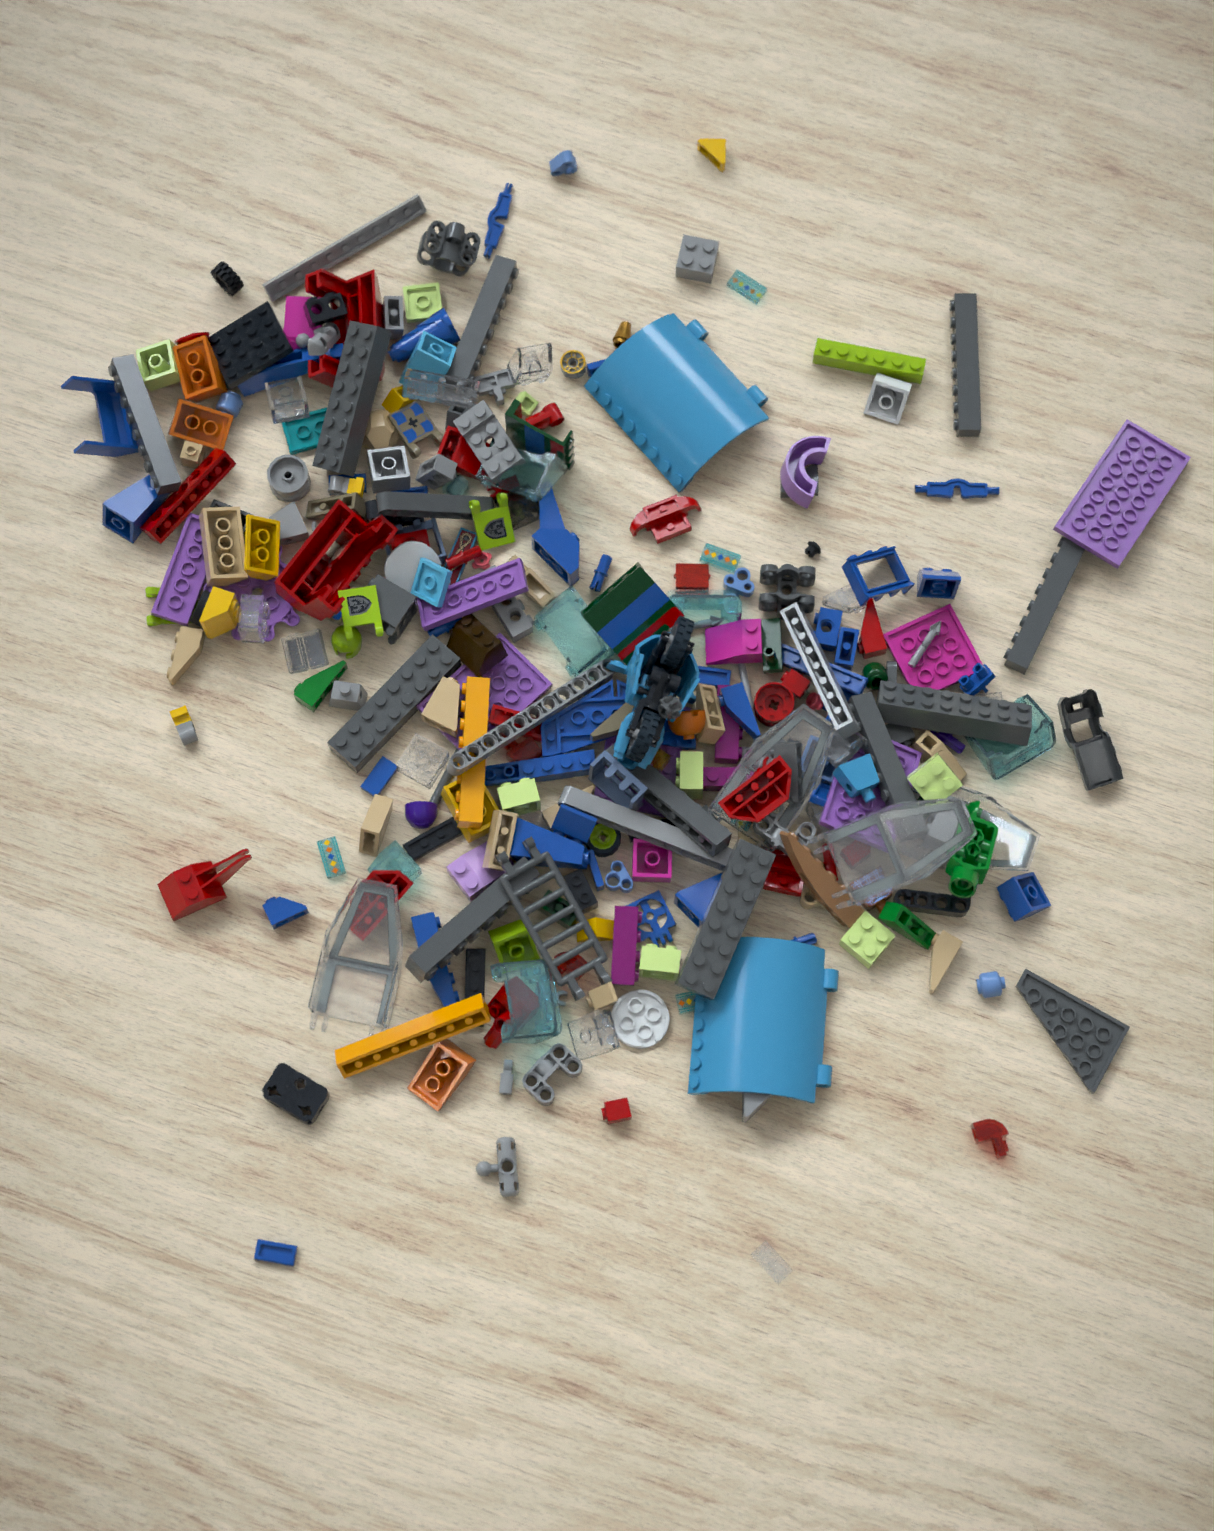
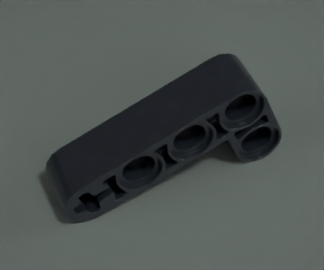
(931, 899)

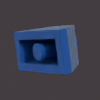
(282, 911)

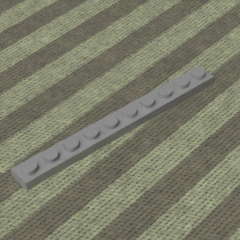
(345, 247)

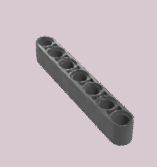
(429, 505)

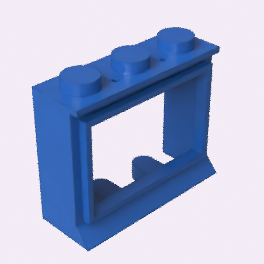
(858, 584)

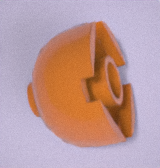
(688, 724)

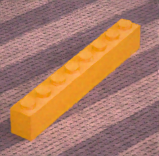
(474, 726)
(412, 1035)

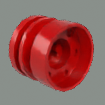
(777, 694)

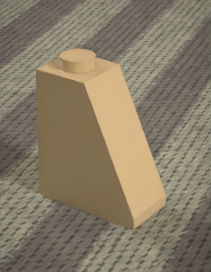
(443, 707)
(375, 825)

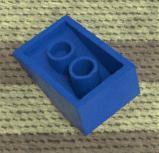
(937, 583)

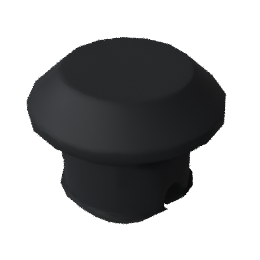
(812, 549)

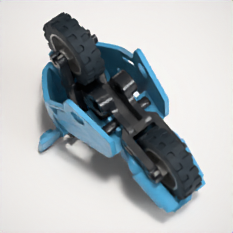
(657, 669)

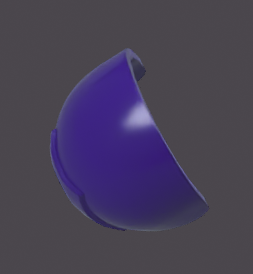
(421, 814)

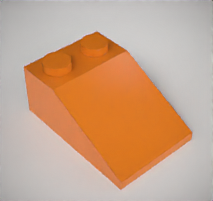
(198, 370)
(200, 424)
(441, 1073)

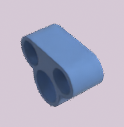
(563, 163)
(738, 585)
(622, 876)

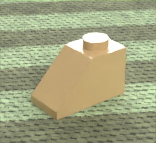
(602, 996)

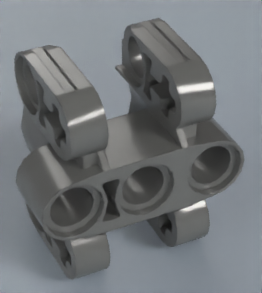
(449, 247)
(771, 574)

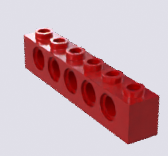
(190, 494)

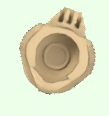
(380, 431)

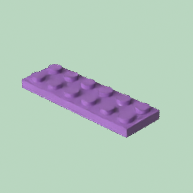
(183, 577)
(475, 594)

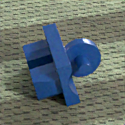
(977, 681)

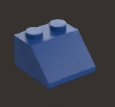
(573, 824)
(1023, 896)

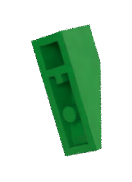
(317, 687)
(907, 924)

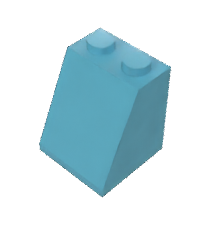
(430, 355)

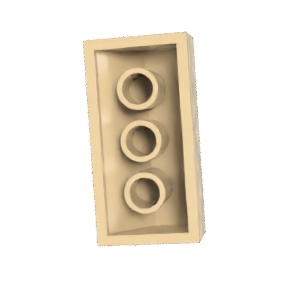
(222, 545)

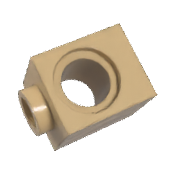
(192, 454)

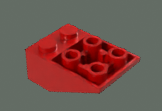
(458, 450)

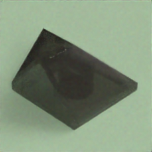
(521, 510)

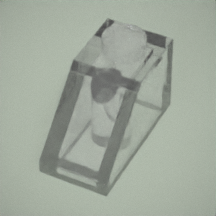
(843, 600)

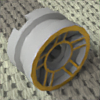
(568, 359)

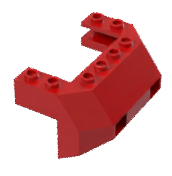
(363, 305)
(332, 574)

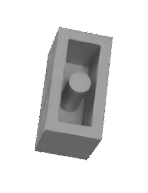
(393, 316)

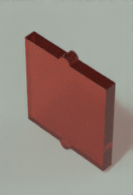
(692, 576)

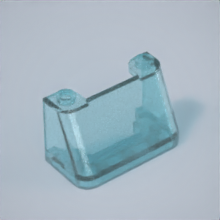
(530, 479)
(725, 600)
(572, 633)
(1003, 758)
(530, 1001)

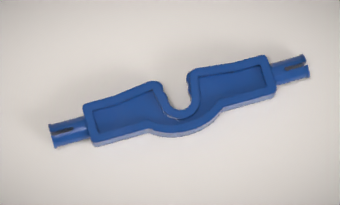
(496, 229)
(946, 489)

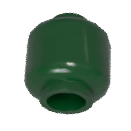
(875, 673)

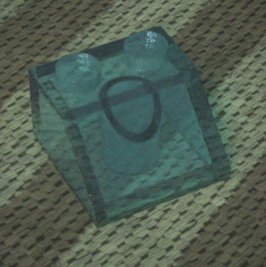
(396, 858)

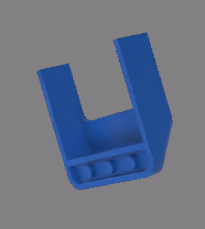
(112, 418)

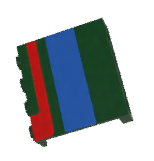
(535, 440)
(631, 612)

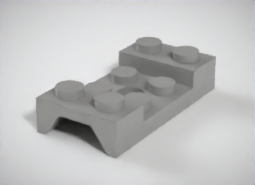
(477, 427)

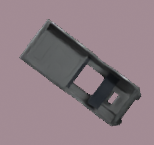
(1095, 755)

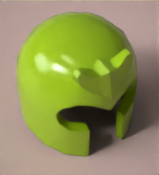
(340, 644)

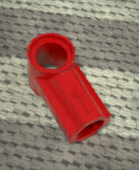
(549, 416)
(493, 1037)

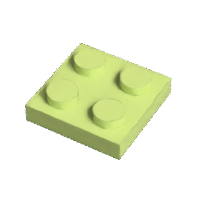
(421, 301)

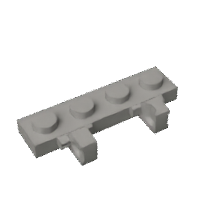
(495, 384)

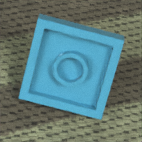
(431, 582)

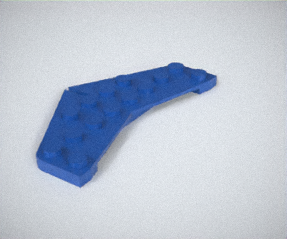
(574, 724)

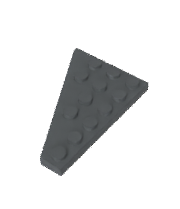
(1079, 1029)

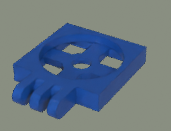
(658, 933)

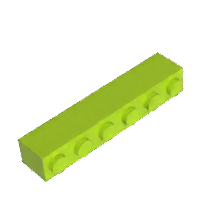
(868, 360)

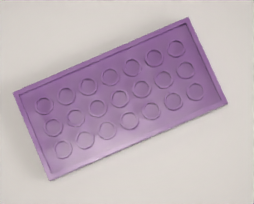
(1121, 493)

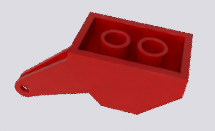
(199, 884)

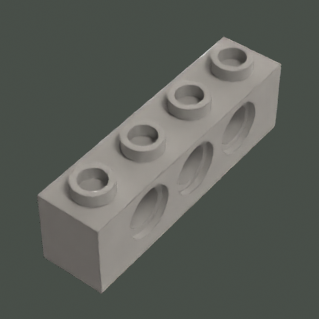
(515, 629)

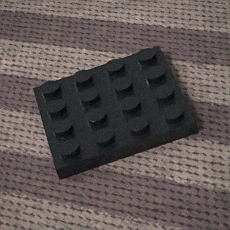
(250, 345)

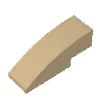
(538, 590)

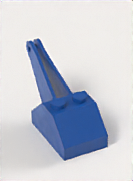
(555, 543)

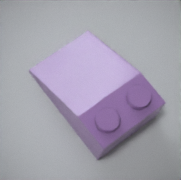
(470, 874)

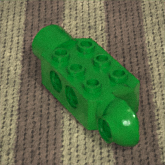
(973, 860)

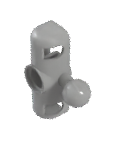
(322, 341)
(508, 1178)

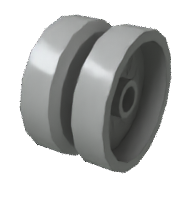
(288, 478)

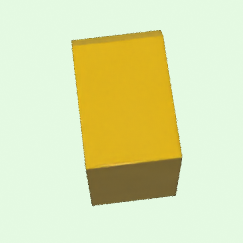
(714, 151)
(601, 927)

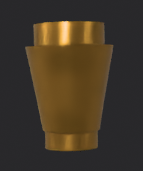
(622, 334)

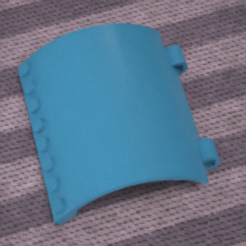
(675, 397)
(765, 1023)

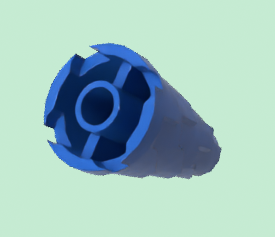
(437, 325)

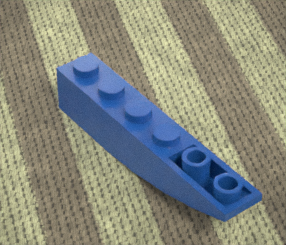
(288, 367)
(542, 769)
(425, 927)

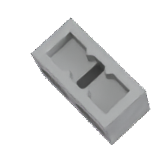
(436, 471)

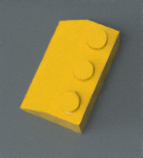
(261, 547)
(220, 613)
(448, 794)

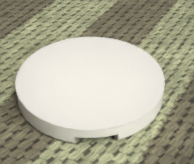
(404, 561)
(640, 1019)

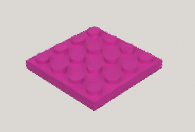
(946, 657)

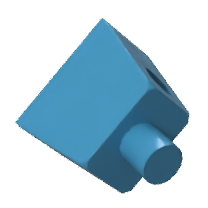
(858, 777)

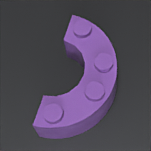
(793, 474)

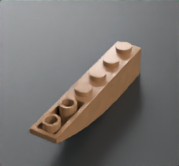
(819, 881)

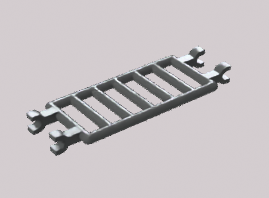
(537, 858)

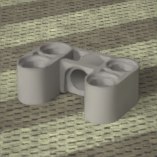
(772, 832)
(545, 1067)

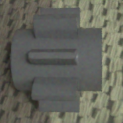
(669, 707)

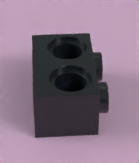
(326, 313)
(581, 891)

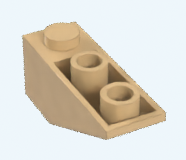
(187, 650)
(929, 745)

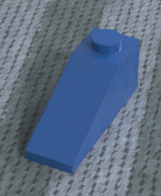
(739, 708)

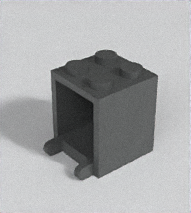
(395, 606)

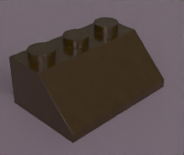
(476, 645)

